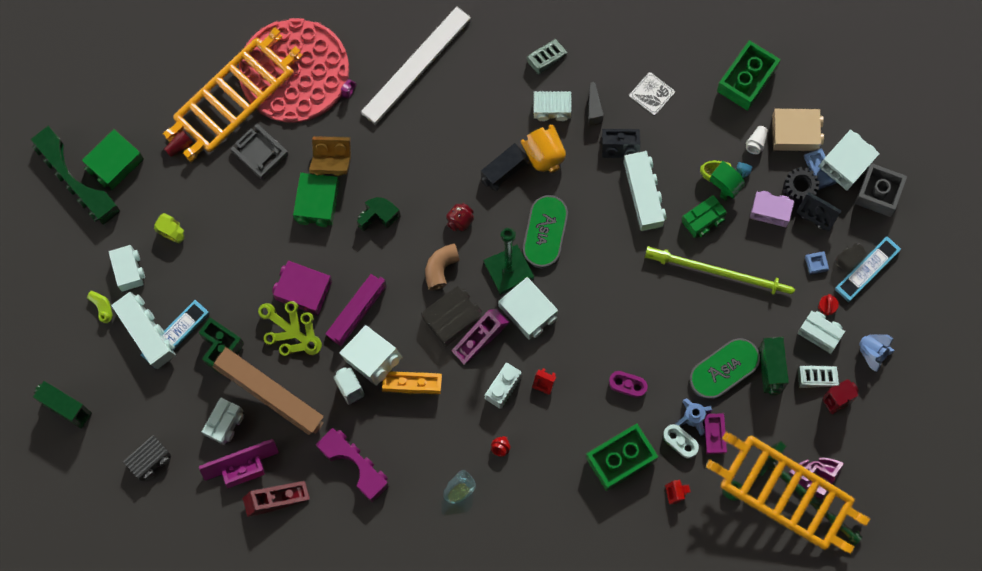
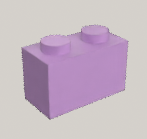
(771, 208)

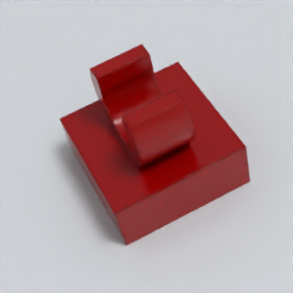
(544, 381)
(676, 491)

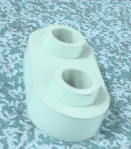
(682, 439)

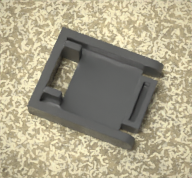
(257, 149)

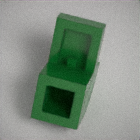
(727, 180)

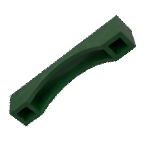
(97, 201)

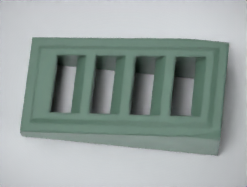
(539, 68)

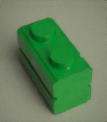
(704, 217)

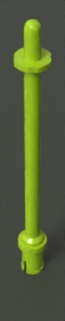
(665, 257)

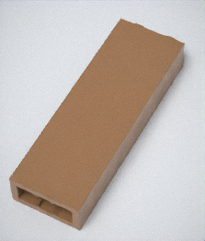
(268, 392)

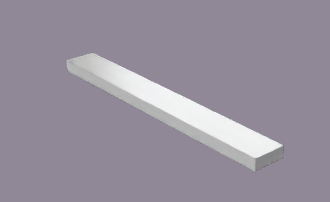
(415, 65)

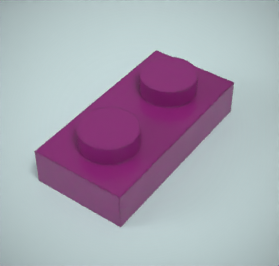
(714, 430)

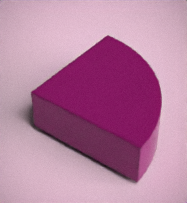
(348, 88)

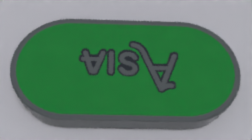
(545, 231)
(724, 368)

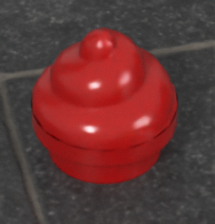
(500, 446)

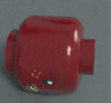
(460, 217)

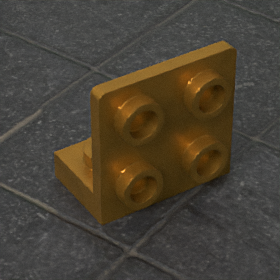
(330, 155)

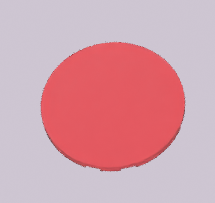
(315, 76)

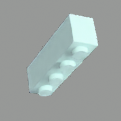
(644, 191)
(143, 330)

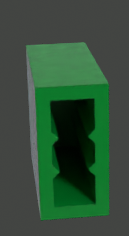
(112, 160)
(316, 199)

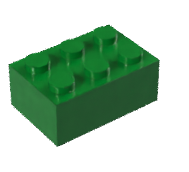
(748, 75)
(621, 457)

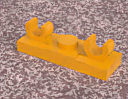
(412, 382)

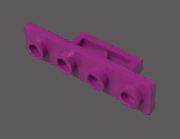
(240, 465)

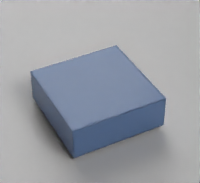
(816, 263)

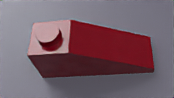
(275, 498)

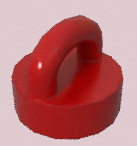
(828, 305)

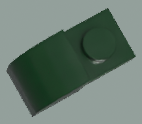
(379, 209)

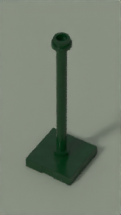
(509, 266)
(770, 464)

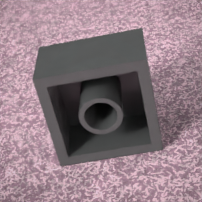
(880, 190)

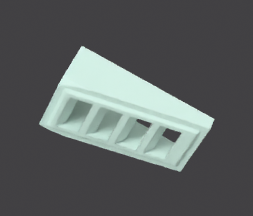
(803, 383)

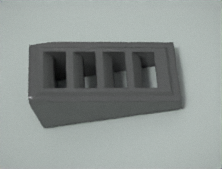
(595, 109)

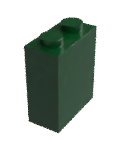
(773, 365)
(62, 404)

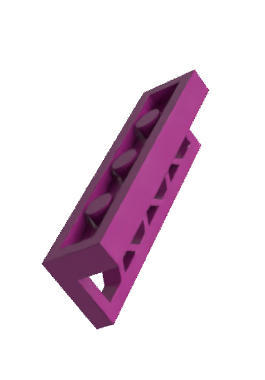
(356, 309)

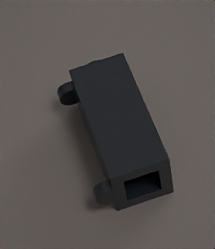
(503, 167)

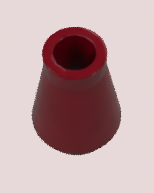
(178, 143)

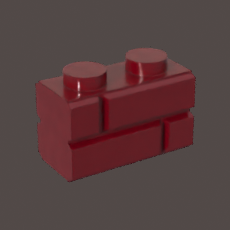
(840, 396)

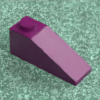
(480, 335)

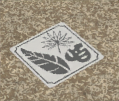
(652, 93)

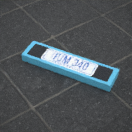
(867, 269)
(184, 324)

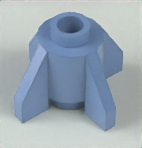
(876, 348)
(693, 420)

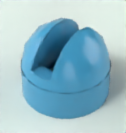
(743, 169)

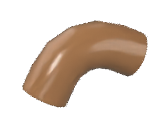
(436, 265)

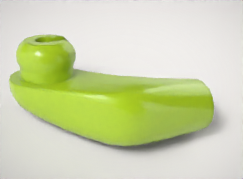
(103, 306)

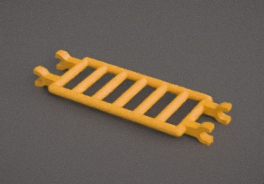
(273, 37)
(800, 471)

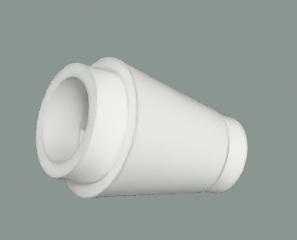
(756, 142)

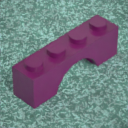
(335, 447)

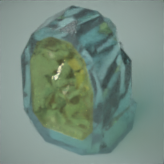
(459, 487)

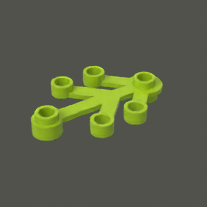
(292, 329)

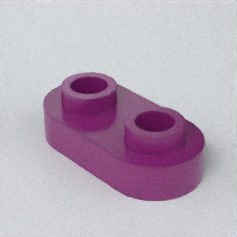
(628, 383)

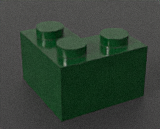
(220, 339)

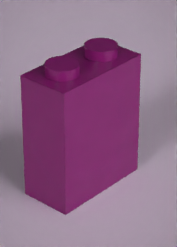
(302, 286)

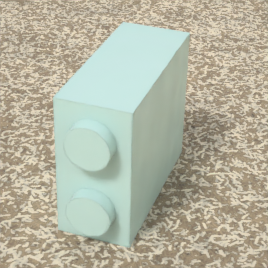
(848, 159)
(528, 308)
(371, 355)

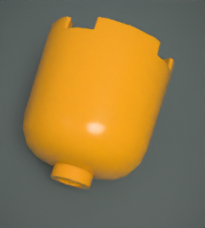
(544, 149)

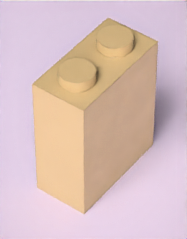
(797, 129)

